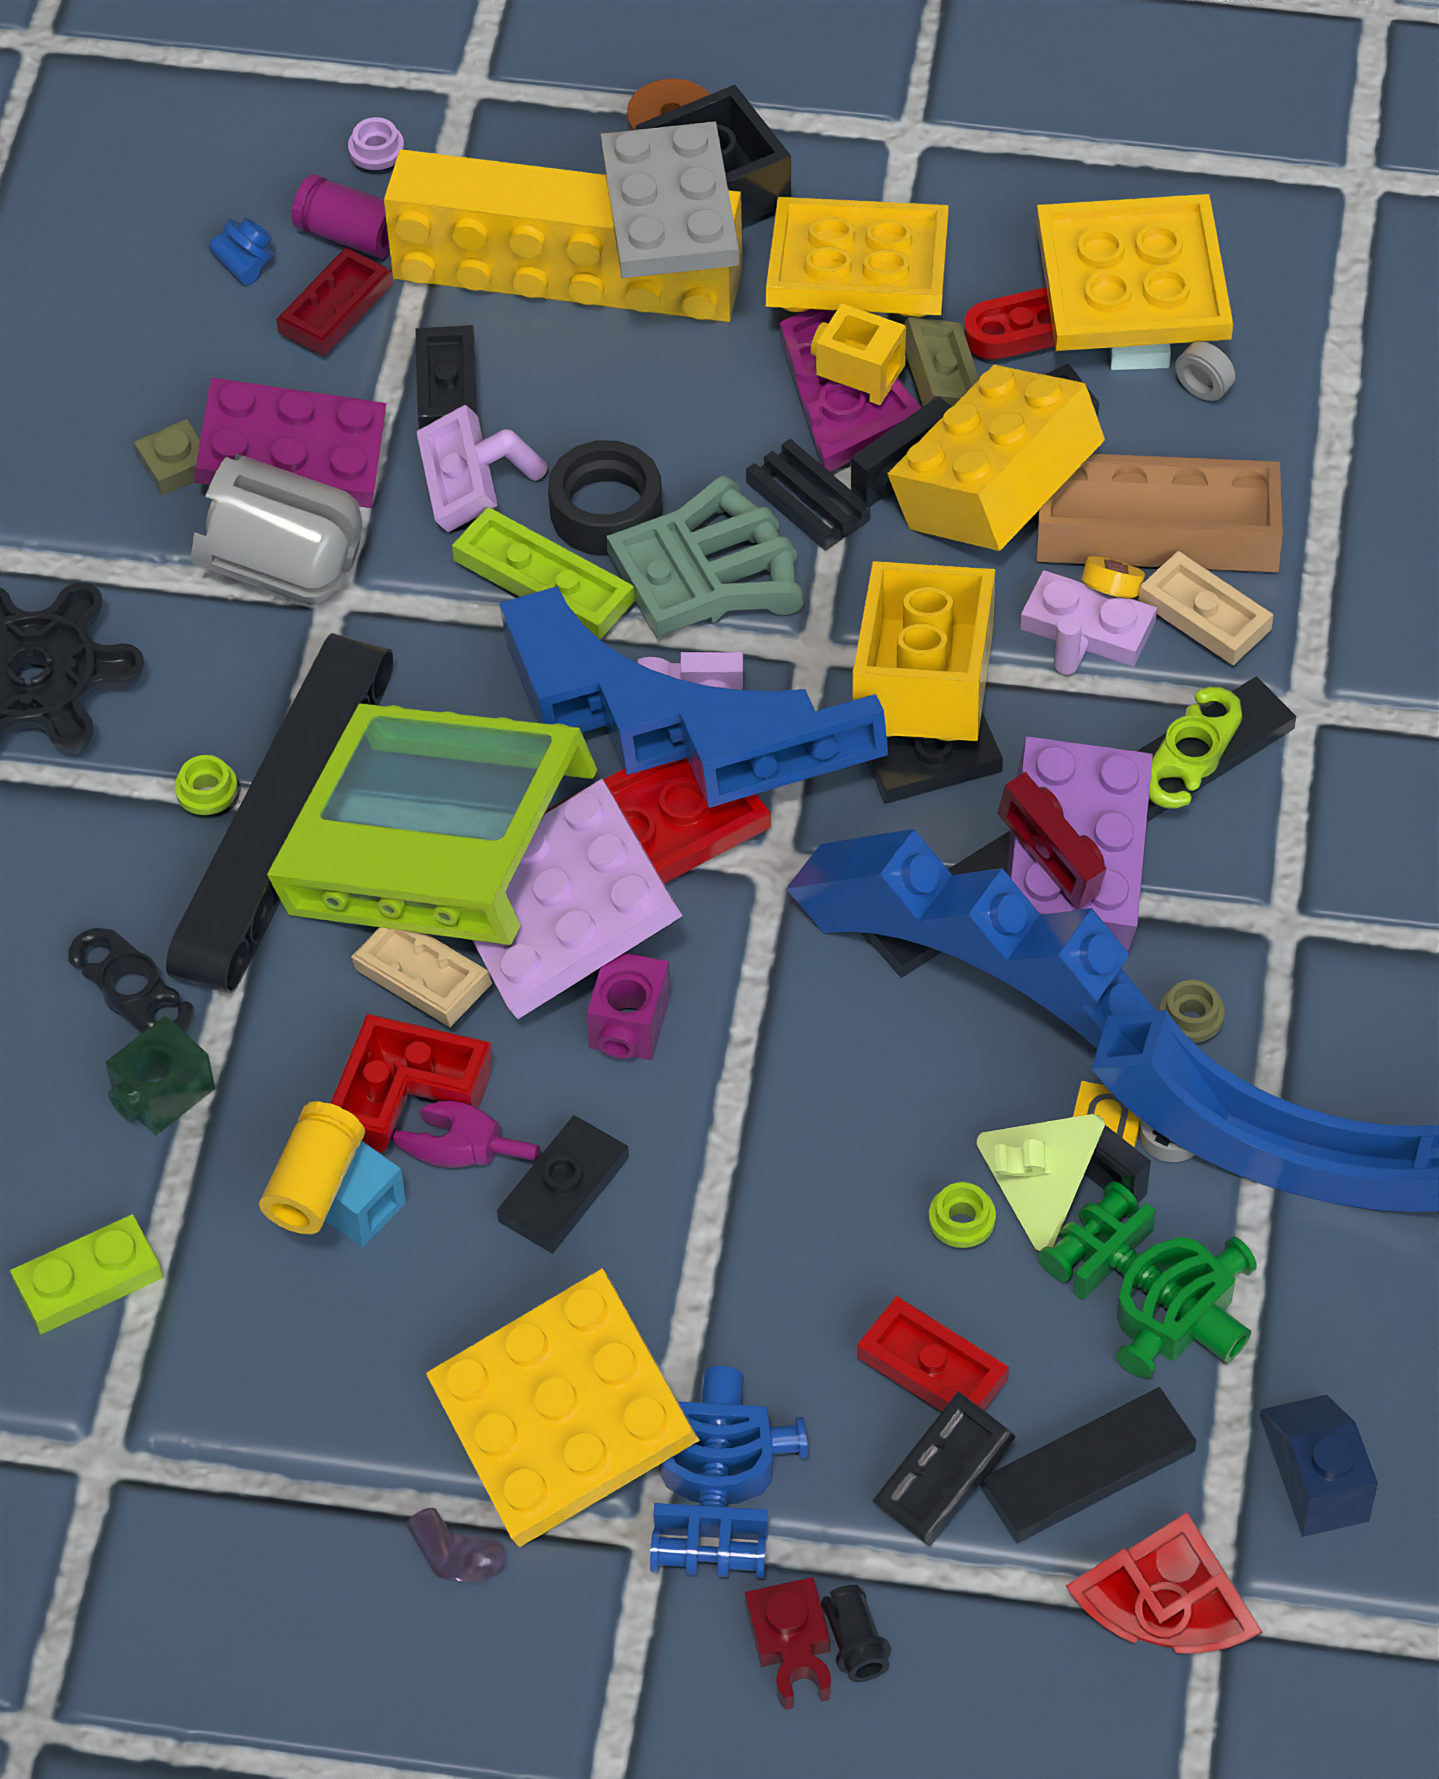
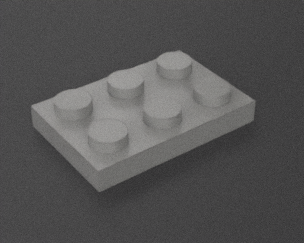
(669, 200)

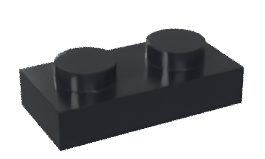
(445, 371)
(873, 462)

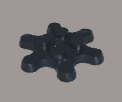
(71, 663)

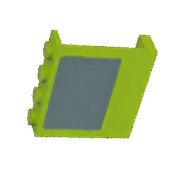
(425, 821)

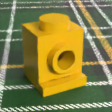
(860, 351)

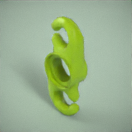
(1213, 730)

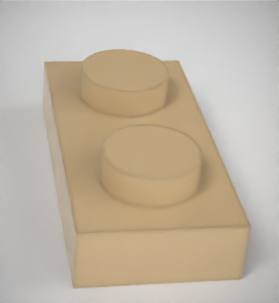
(1206, 608)

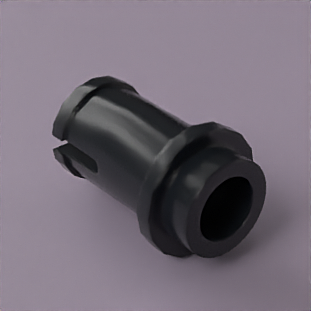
(861, 1649)

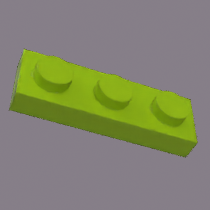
(531, 563)

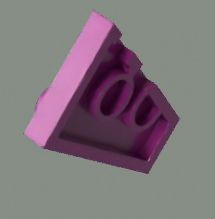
(837, 415)

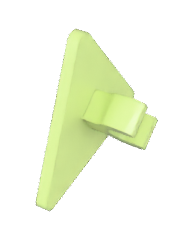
(1042, 1169)

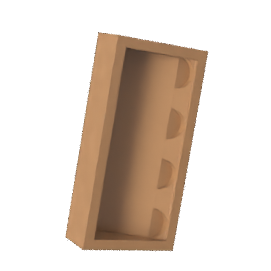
(1153, 506)

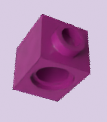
(635, 984)

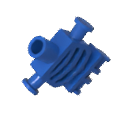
(720, 1470)

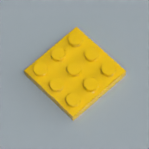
(858, 255)
(1133, 272)
(561, 1407)

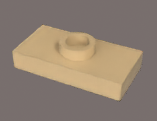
(422, 972)

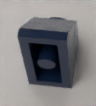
(1321, 1464)

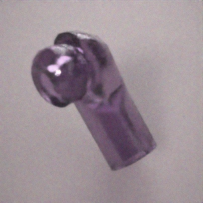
(455, 1556)

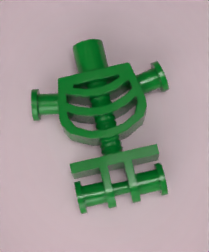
(1192, 1287)

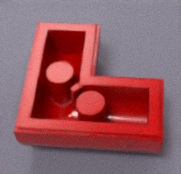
(403, 1060)

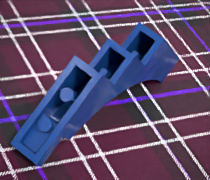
(730, 736)

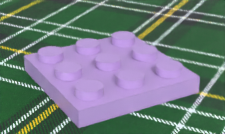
(579, 899)

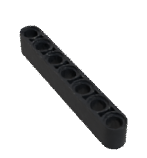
(235, 893)

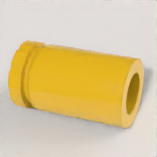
(312, 1167)

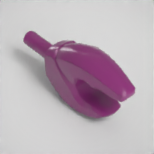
(471, 1139)

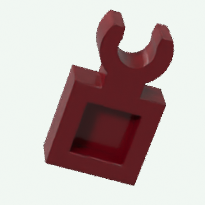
(790, 1631)

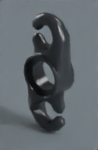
(124, 960)

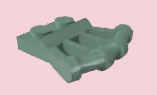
(679, 584)

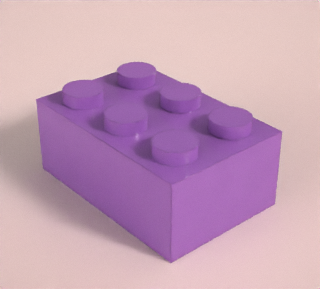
(1103, 798)

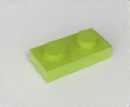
(86, 1274)

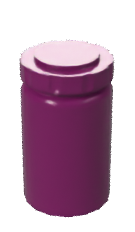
(341, 215)

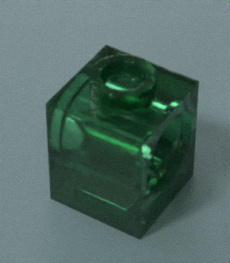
(159, 1052)

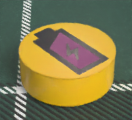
(1112, 577)

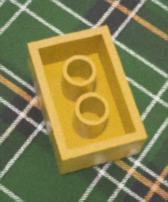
(996, 457)
(926, 648)

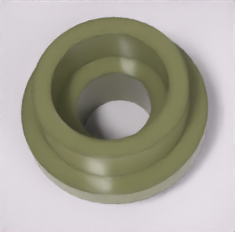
(1198, 998)

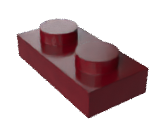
(1040, 826)

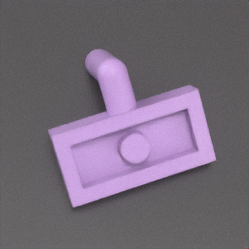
(459, 461)
(1086, 621)

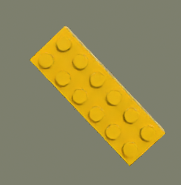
(532, 237)

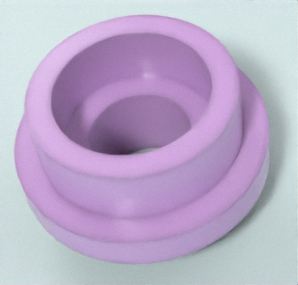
(375, 144)

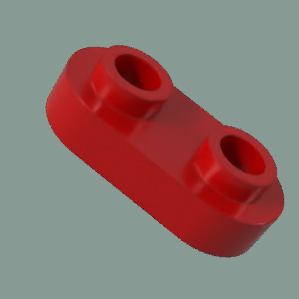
(1010, 325)

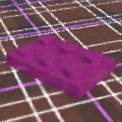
(294, 430)

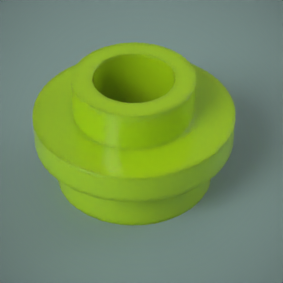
(201, 773)
(967, 1200)

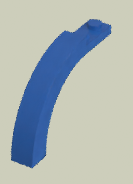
(1259, 1135)

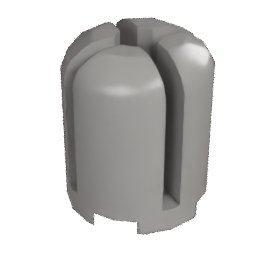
(278, 531)

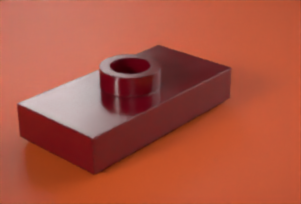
(334, 301)

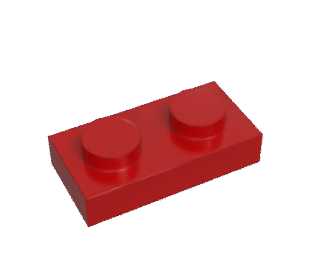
(930, 1358)

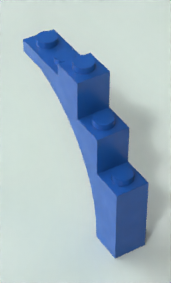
(904, 891)

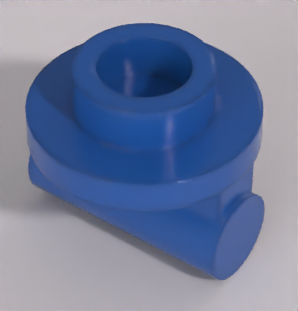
(243, 249)

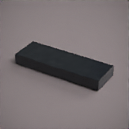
(1088, 1464)

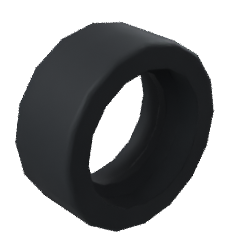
(594, 463)

